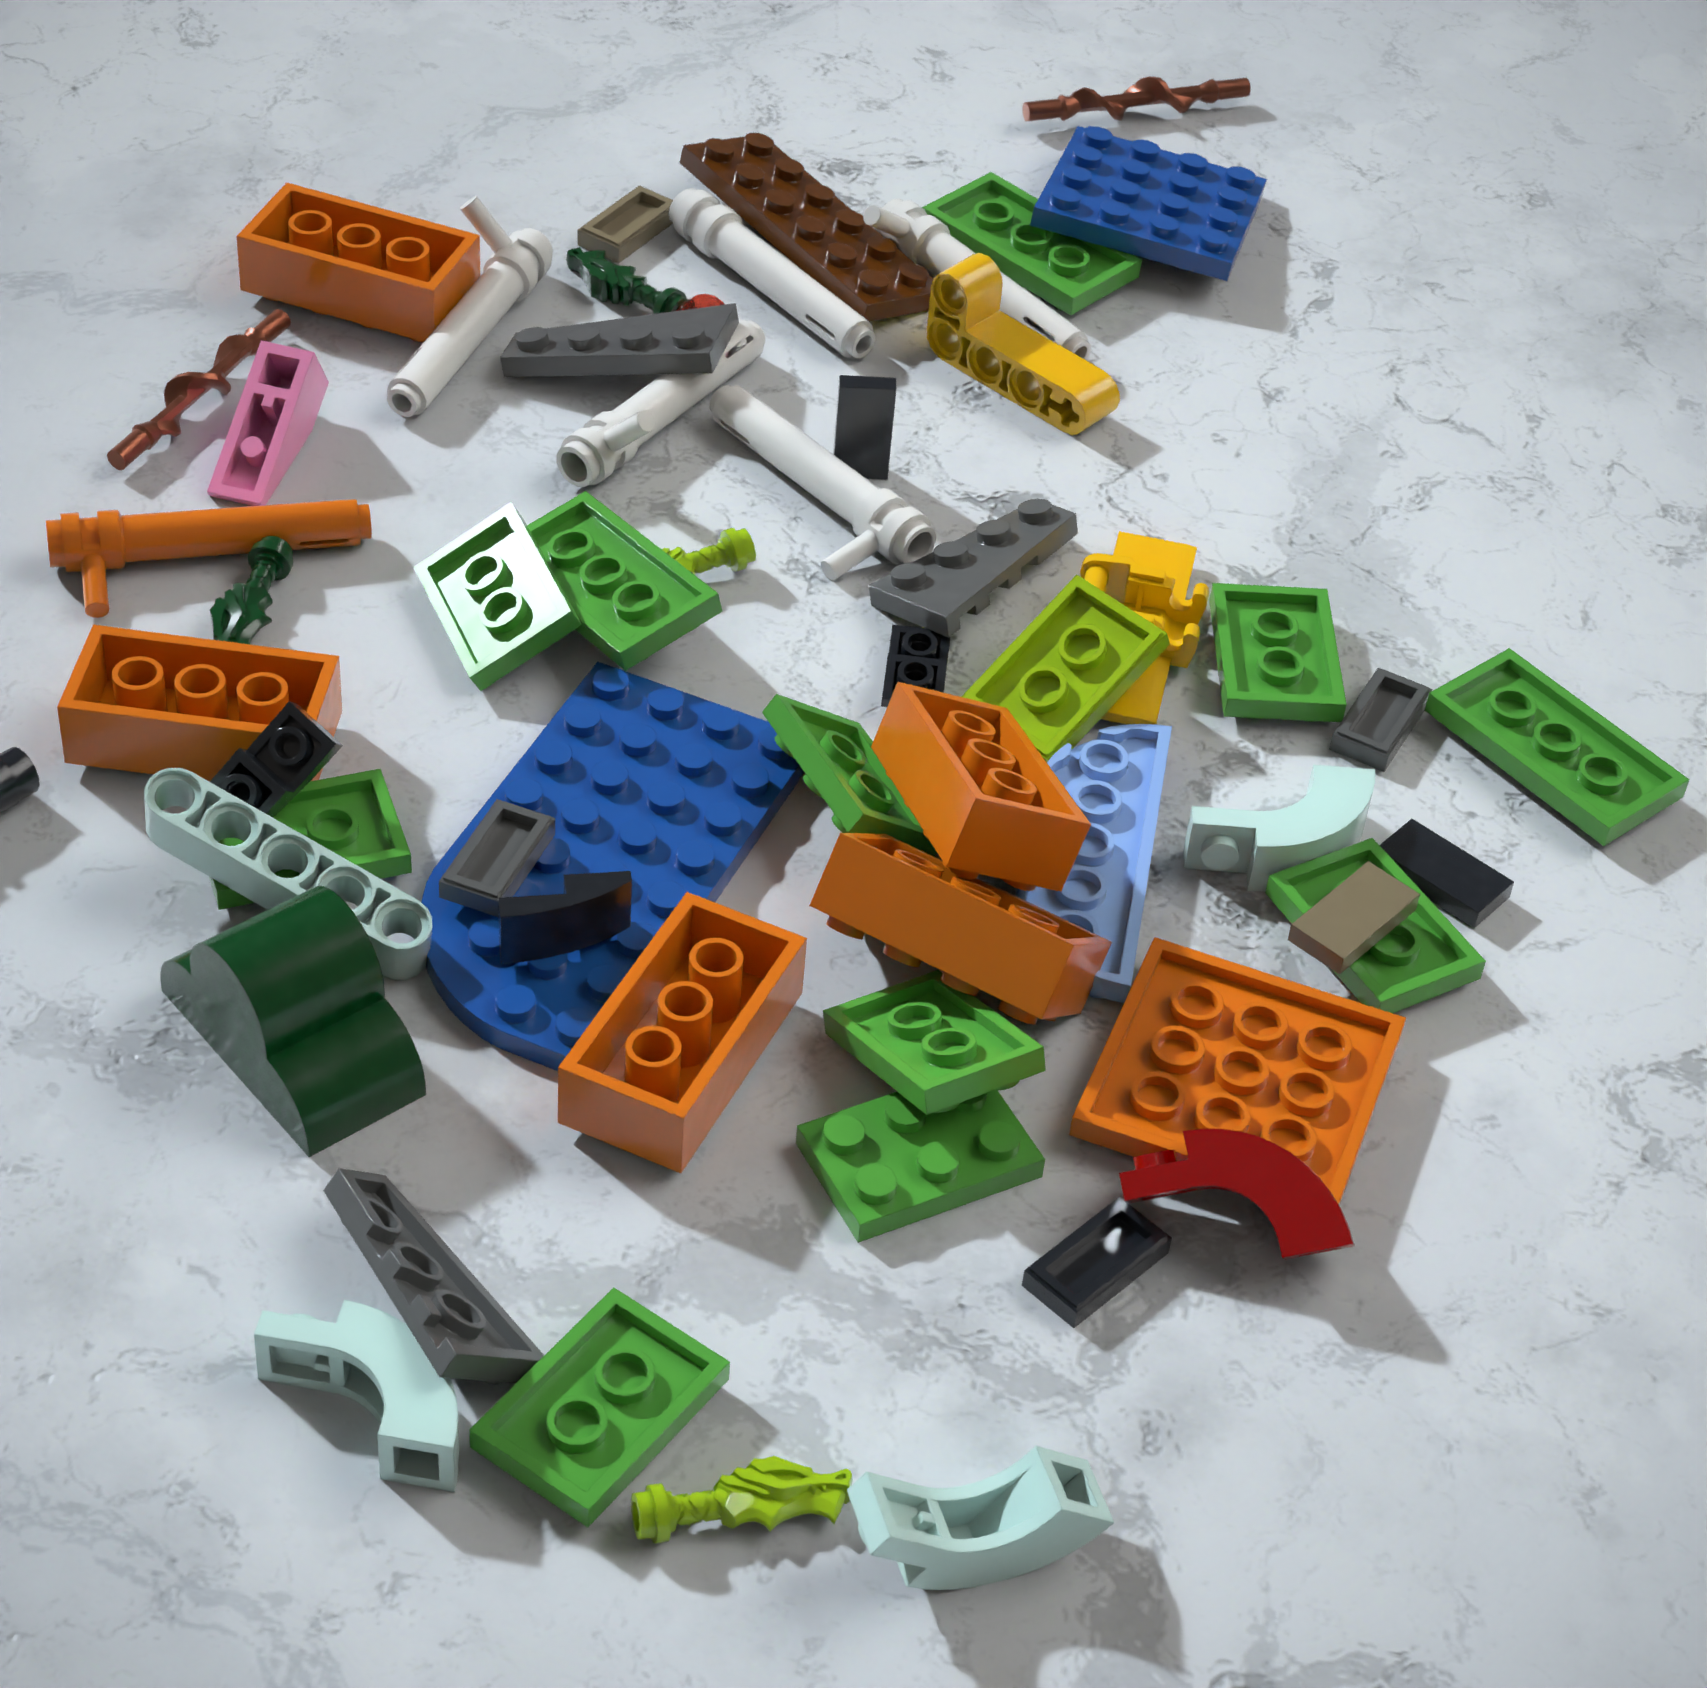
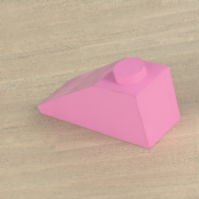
(269, 423)

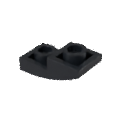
(915, 658)
(278, 761)
(552, 925)

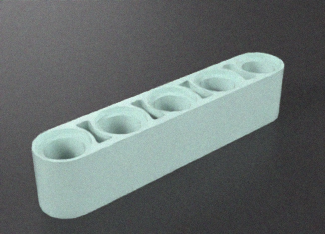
(272, 847)

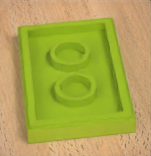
(1070, 665)

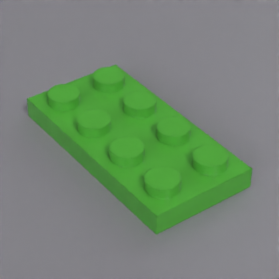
(1065, 271)
(620, 582)
(1557, 746)

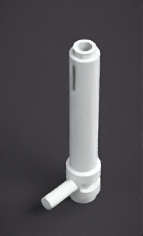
(723, 235)
(932, 247)
(507, 278)
(615, 435)
(877, 515)

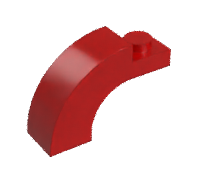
(1258, 1169)

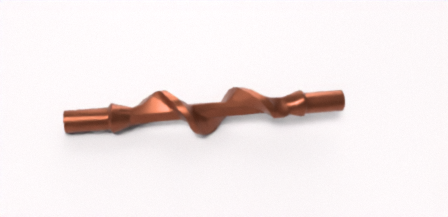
(1145, 91)
(190, 386)

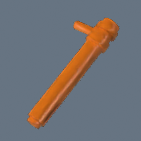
(114, 538)

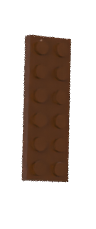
(810, 225)

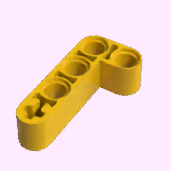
(1009, 356)

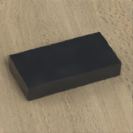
(865, 424)
(1448, 873)
(1096, 1262)

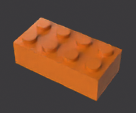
(356, 261)
(184, 700)
(979, 789)
(959, 926)
(681, 1032)

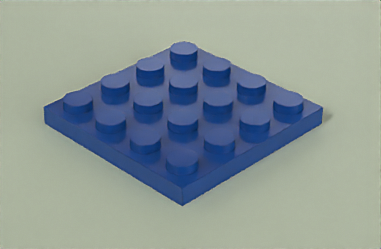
(1150, 202)

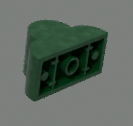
(301, 1017)

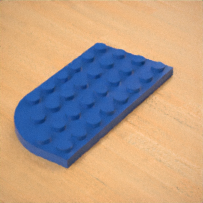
(634, 786)

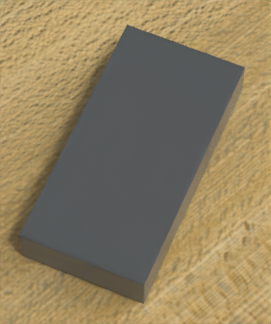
(1380, 719)
(497, 857)

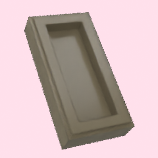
(626, 224)
(1353, 917)

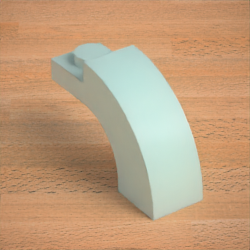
(1275, 840)
(384, 1370)
(985, 1528)

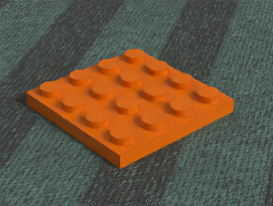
(1238, 1053)

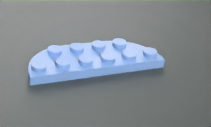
(1119, 792)

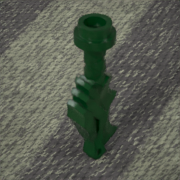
(620, 282)
(244, 607)

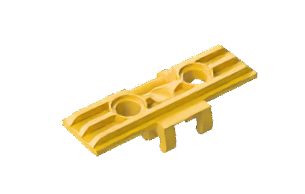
(1152, 581)

